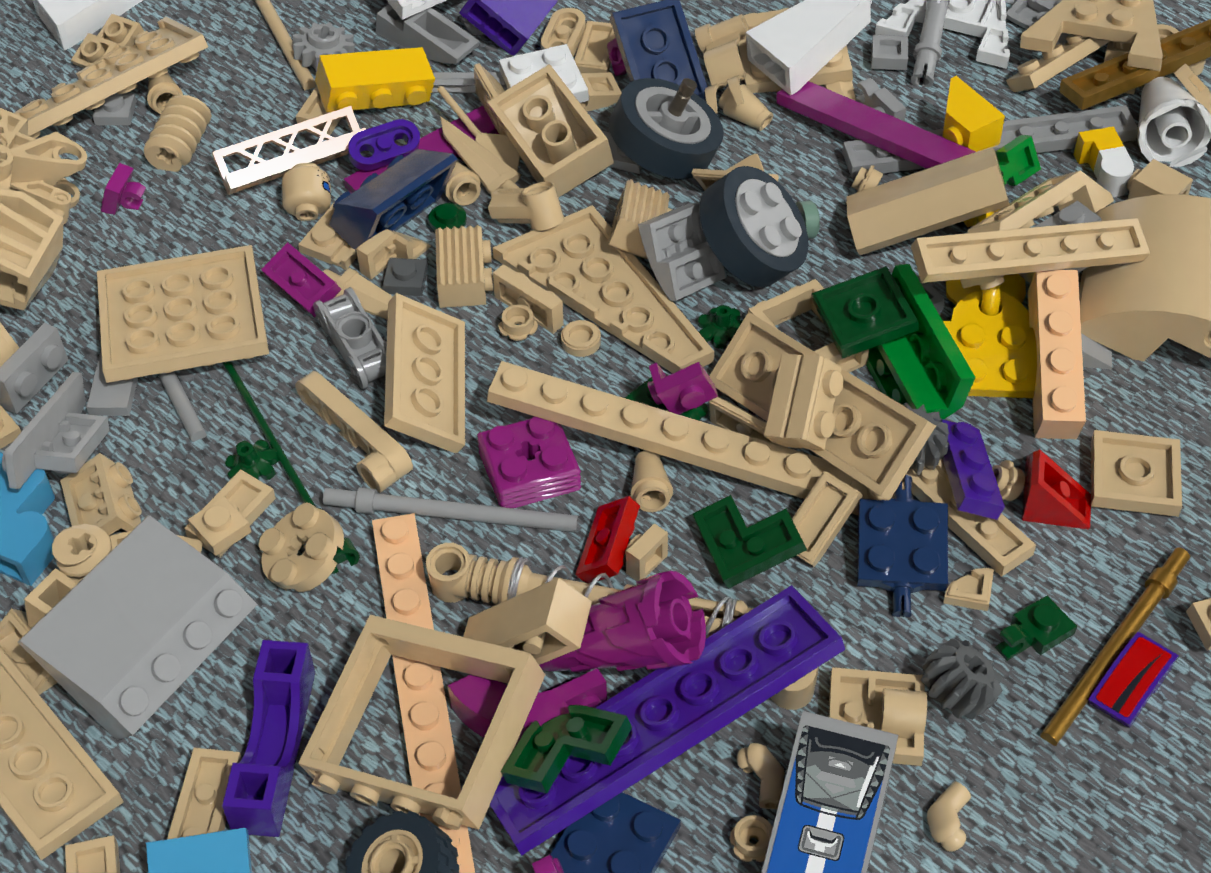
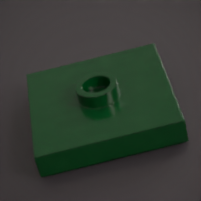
(865, 312)

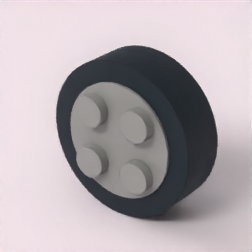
(666, 127)
(753, 226)

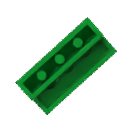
(923, 364)

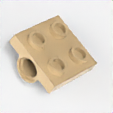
(884, 703)

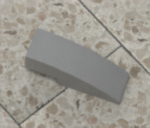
(428, 29)

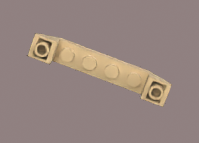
(1037, 203)

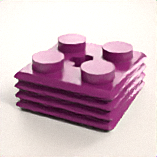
(524, 481)

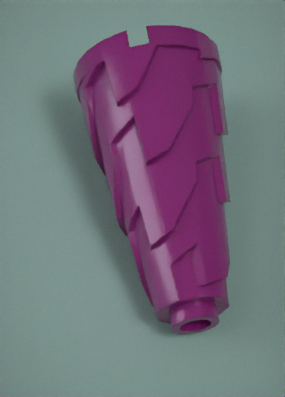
(640, 628)

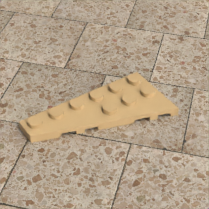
(116, 73)
(606, 288)

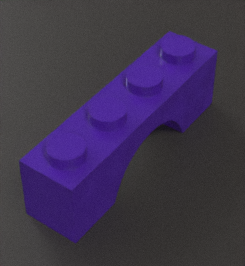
(263, 778)

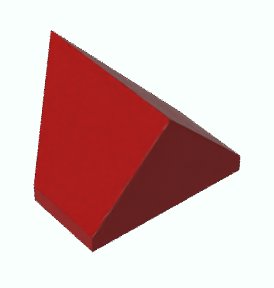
(1053, 494)

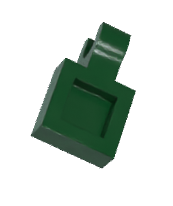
(1037, 625)

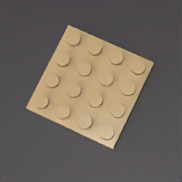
(180, 314)

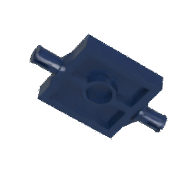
(902, 546)

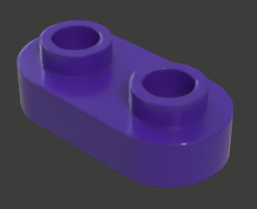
(381, 144)

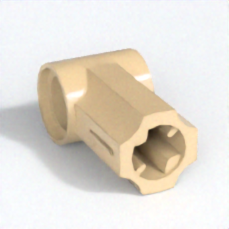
(529, 205)

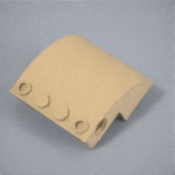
(1165, 295)

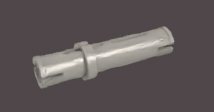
(928, 49)

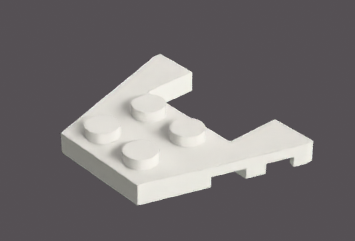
(970, 17)

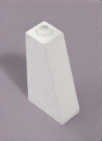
(74, 19)
(805, 39)

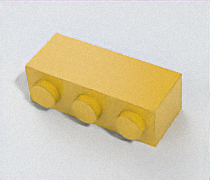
(374, 79)

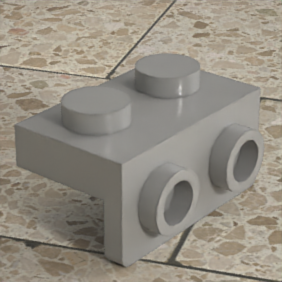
(31, 368)

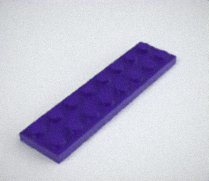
(677, 711)

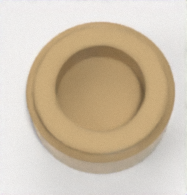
(581, 338)

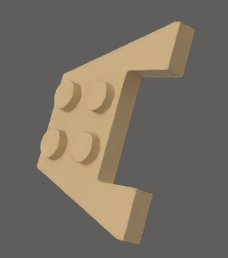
(1102, 19)

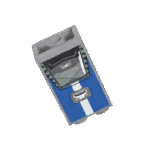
(831, 798)

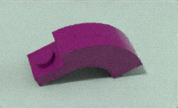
(477, 699)

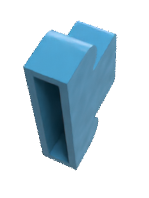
(23, 529)

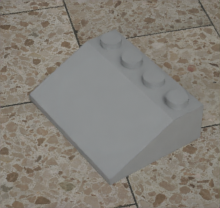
(137, 626)

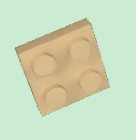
(1136, 473)

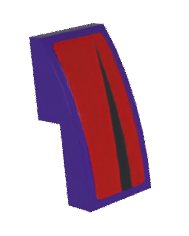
(1133, 679)

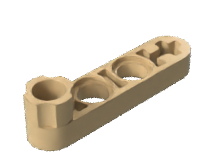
(385, 457)

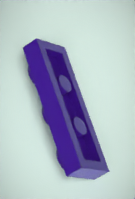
(971, 472)

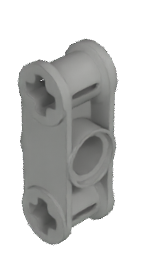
(353, 336)

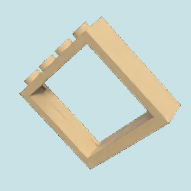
(354, 690)

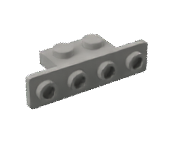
(56, 437)

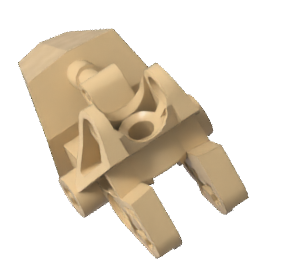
(32, 206)

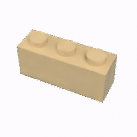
(540, 621)

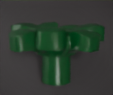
(720, 325)
(253, 459)

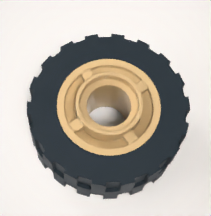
(403, 846)

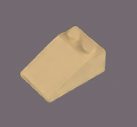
(552, 131)

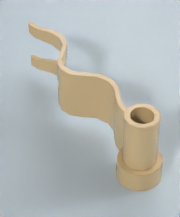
(722, 57)

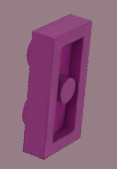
(300, 278)

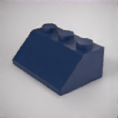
(393, 196)

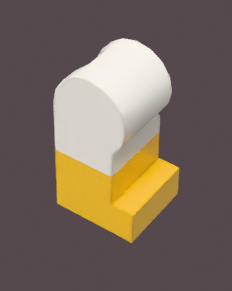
(1106, 157)

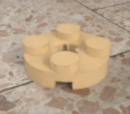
(284, 540)

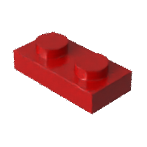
(608, 539)

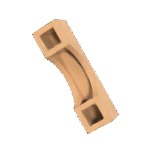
(1059, 374)

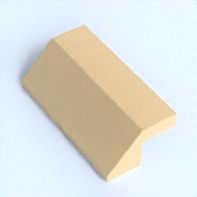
(926, 201)

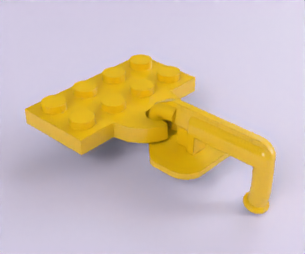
(995, 335)

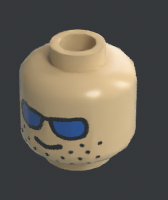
(306, 191)

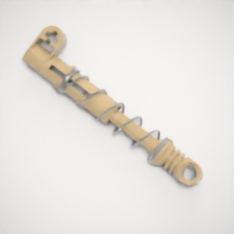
(513, 577)

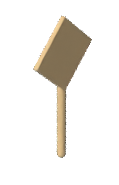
(495, 143)

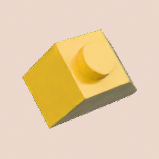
(971, 118)

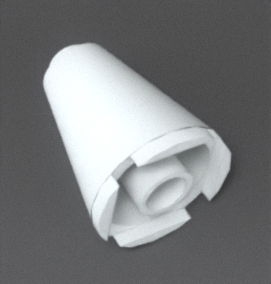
(1172, 124)

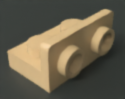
(101, 496)

